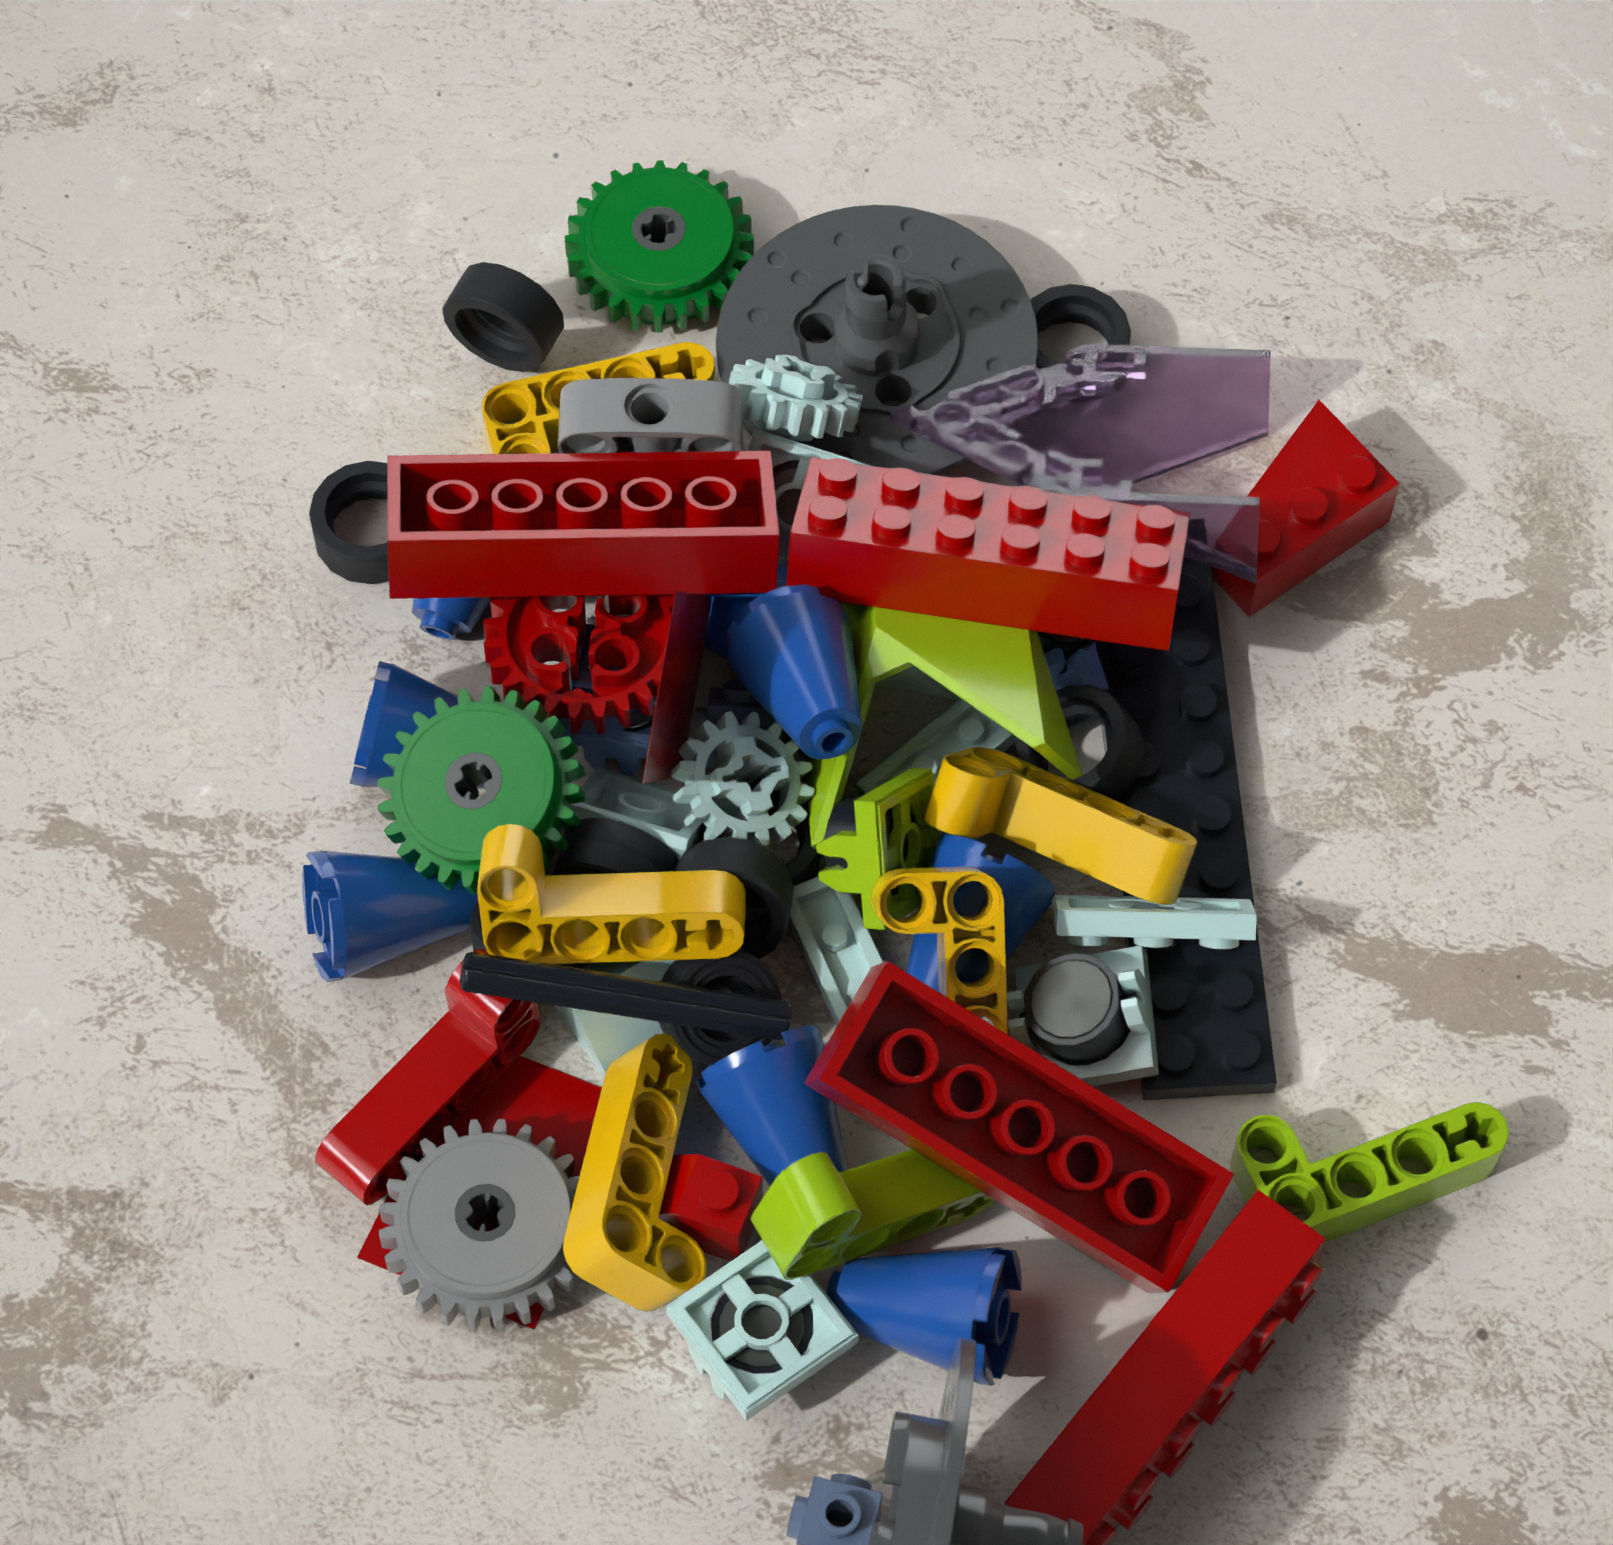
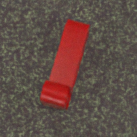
(428, 1089)

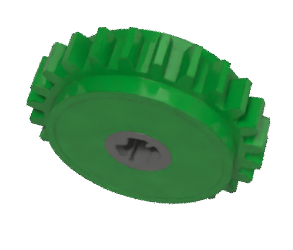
(658, 245)
(453, 754)

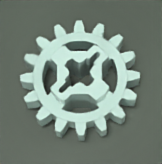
(796, 398)
(754, 758)

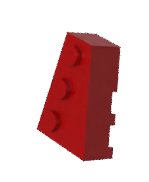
(1313, 507)

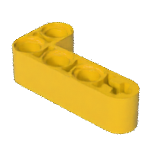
(537, 398)
(1002, 795)
(601, 914)
(955, 933)
(614, 1216)

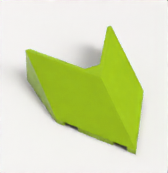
(983, 664)

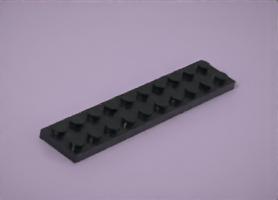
(1204, 999)

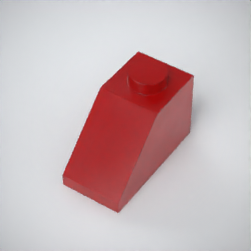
(711, 1203)

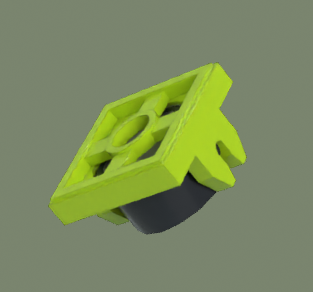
(880, 835)

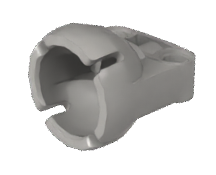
(649, 416)

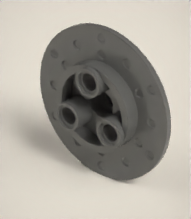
(859, 285)
(926, 1476)

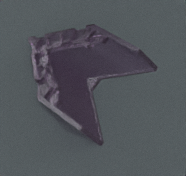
(1116, 421)

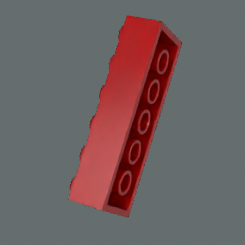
(581, 524)
(988, 552)
(1019, 1128)
(1177, 1374)

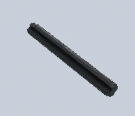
(624, 996)

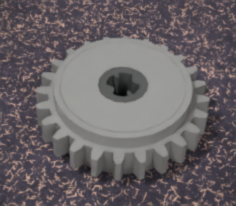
(438, 1235)

